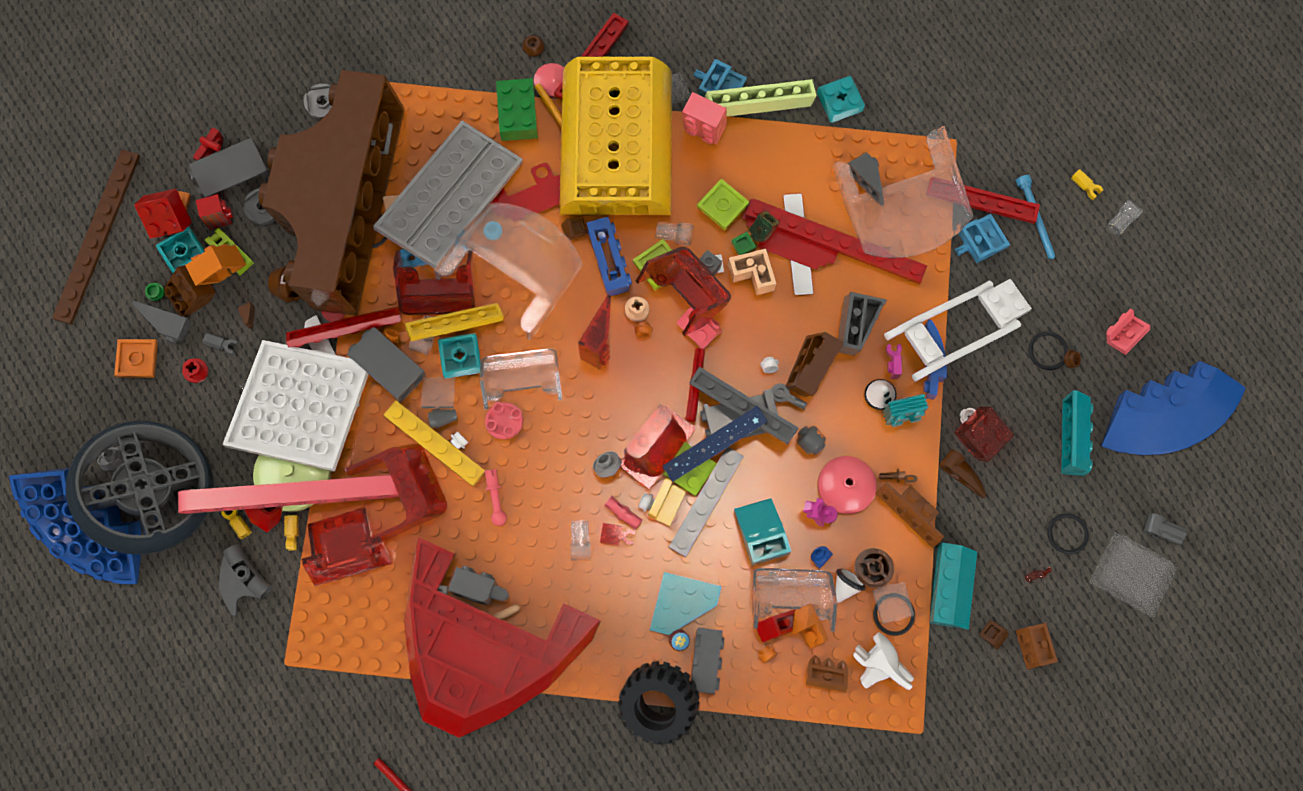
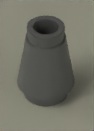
(441, 417)

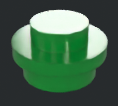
(154, 291)

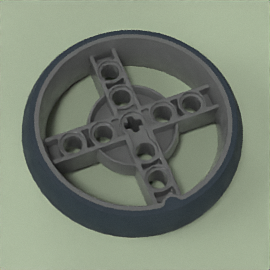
(126, 437)

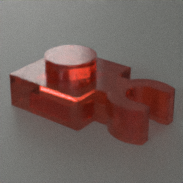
(613, 534)

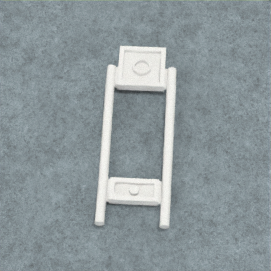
(1002, 303)

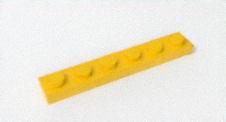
(434, 443)

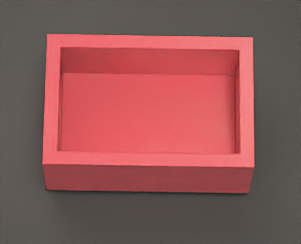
(704, 118)

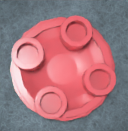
(549, 77)
(503, 420)

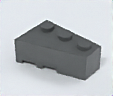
(857, 320)
(707, 660)

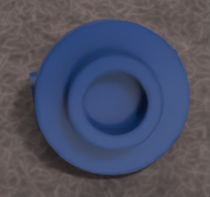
(821, 556)

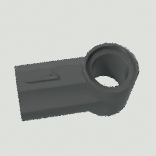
(1160, 528)

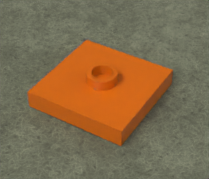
(136, 358)

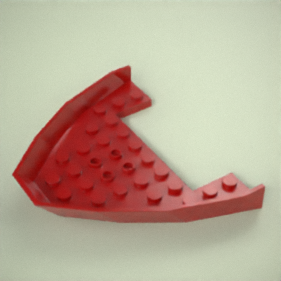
(471, 664)

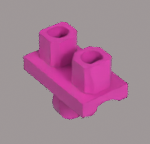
(820, 512)

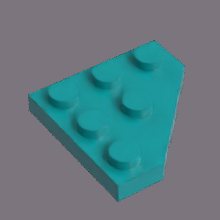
(682, 602)

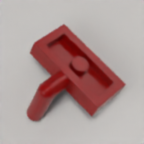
(209, 144)

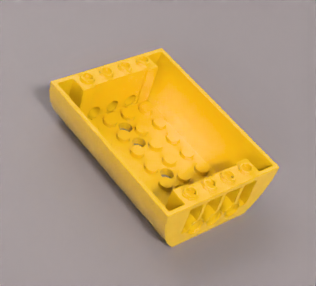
(640, 129)

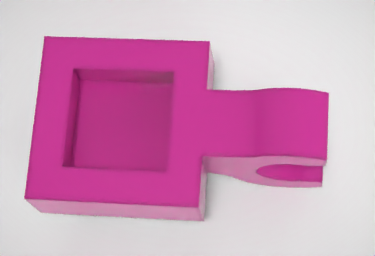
(894, 365)

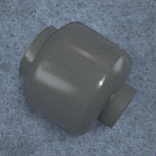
(811, 440)

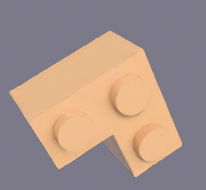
(753, 266)

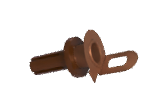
(897, 475)

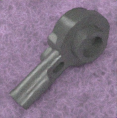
(782, 394)

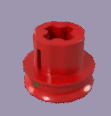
(197, 375)

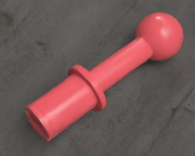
(498, 517)

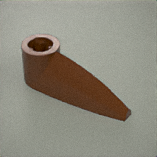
(959, 469)

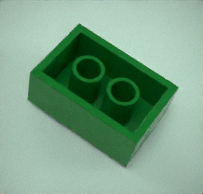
(516, 109)

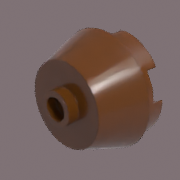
(279, 287)
(874, 568)

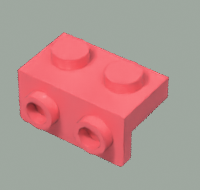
(1126, 332)
(703, 335)

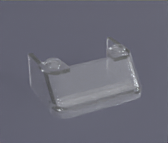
(519, 372)
(792, 591)

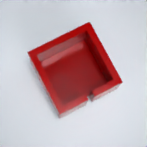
(163, 213)

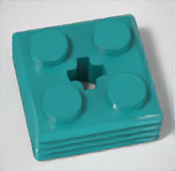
(836, 108)
(173, 245)
(449, 351)
(905, 409)

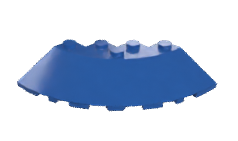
(1173, 413)
(50, 520)

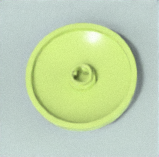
(274, 471)

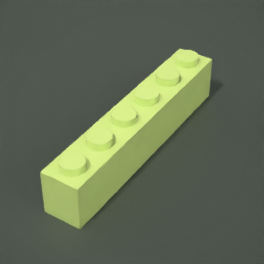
(764, 97)

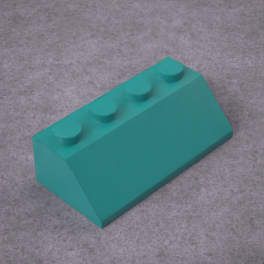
(1076, 434)
(953, 586)

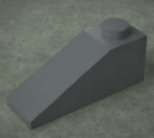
(867, 176)
(170, 325)

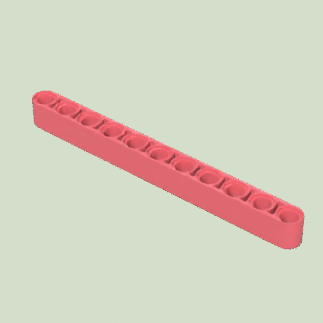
(286, 494)

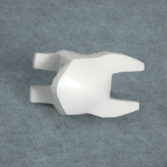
(882, 663)

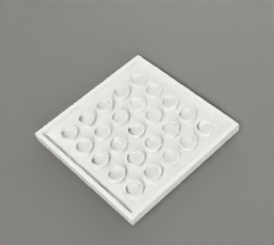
(297, 406)

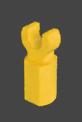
(1086, 184)
(237, 524)
(291, 531)

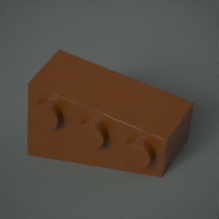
(813, 363)

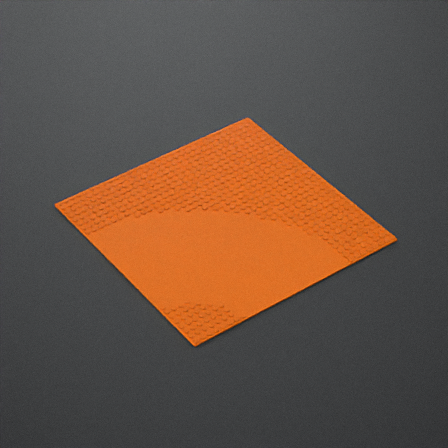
(549, 463)

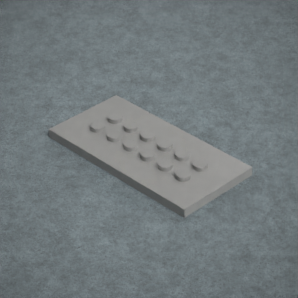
(448, 193)

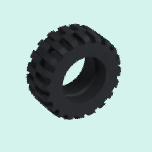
(646, 722)

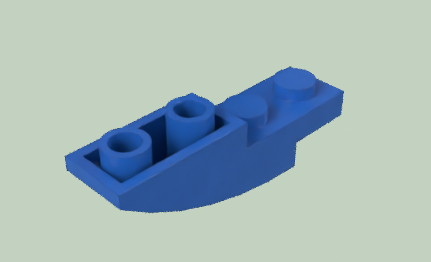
(931, 385)

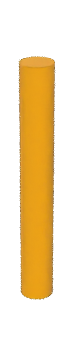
(547, 100)

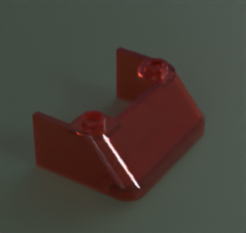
(692, 281)
(434, 295)

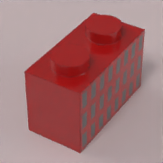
(214, 212)

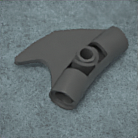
(233, 585)

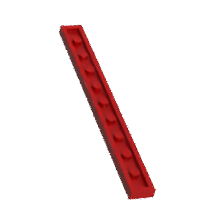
(837, 241)

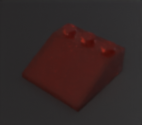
(595, 342)

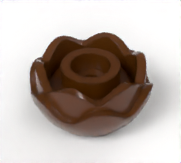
(533, 50)

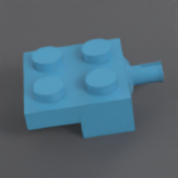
(719, 78)
(982, 239)

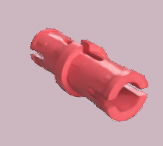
(623, 512)

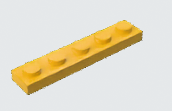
(454, 322)

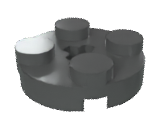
(252, 210)

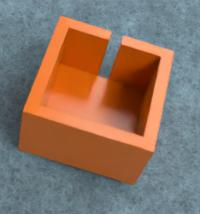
(214, 264)

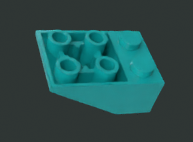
(762, 531)

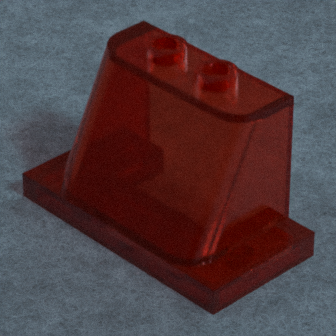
(655, 445)
(343, 547)

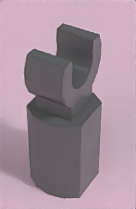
(219, 342)

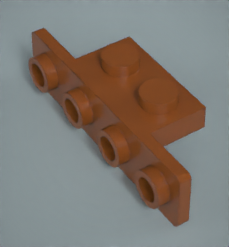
(913, 510)

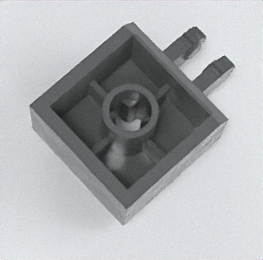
(476, 587)

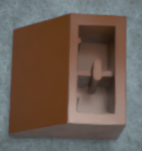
(185, 295)

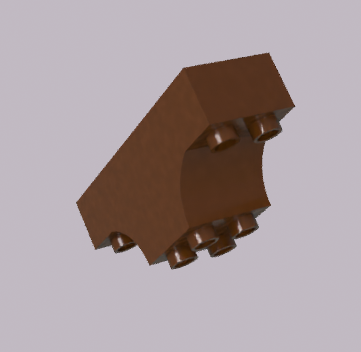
(331, 190)

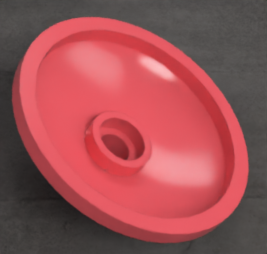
(841, 496)

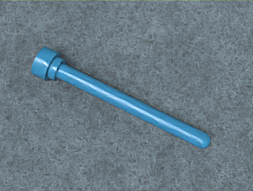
(1024, 183)

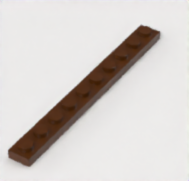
(96, 237)

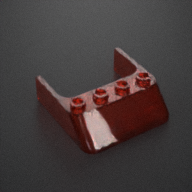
(414, 483)

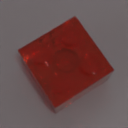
(984, 434)

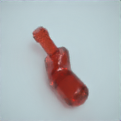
(1037, 574)

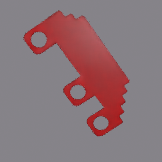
(537, 197)
(795, 247)

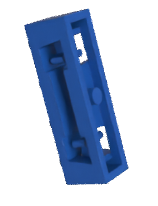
(602, 228)

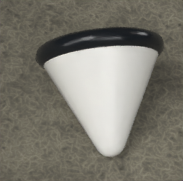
(879, 394)
(847, 585)

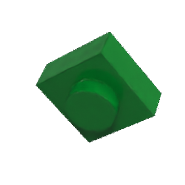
(743, 244)

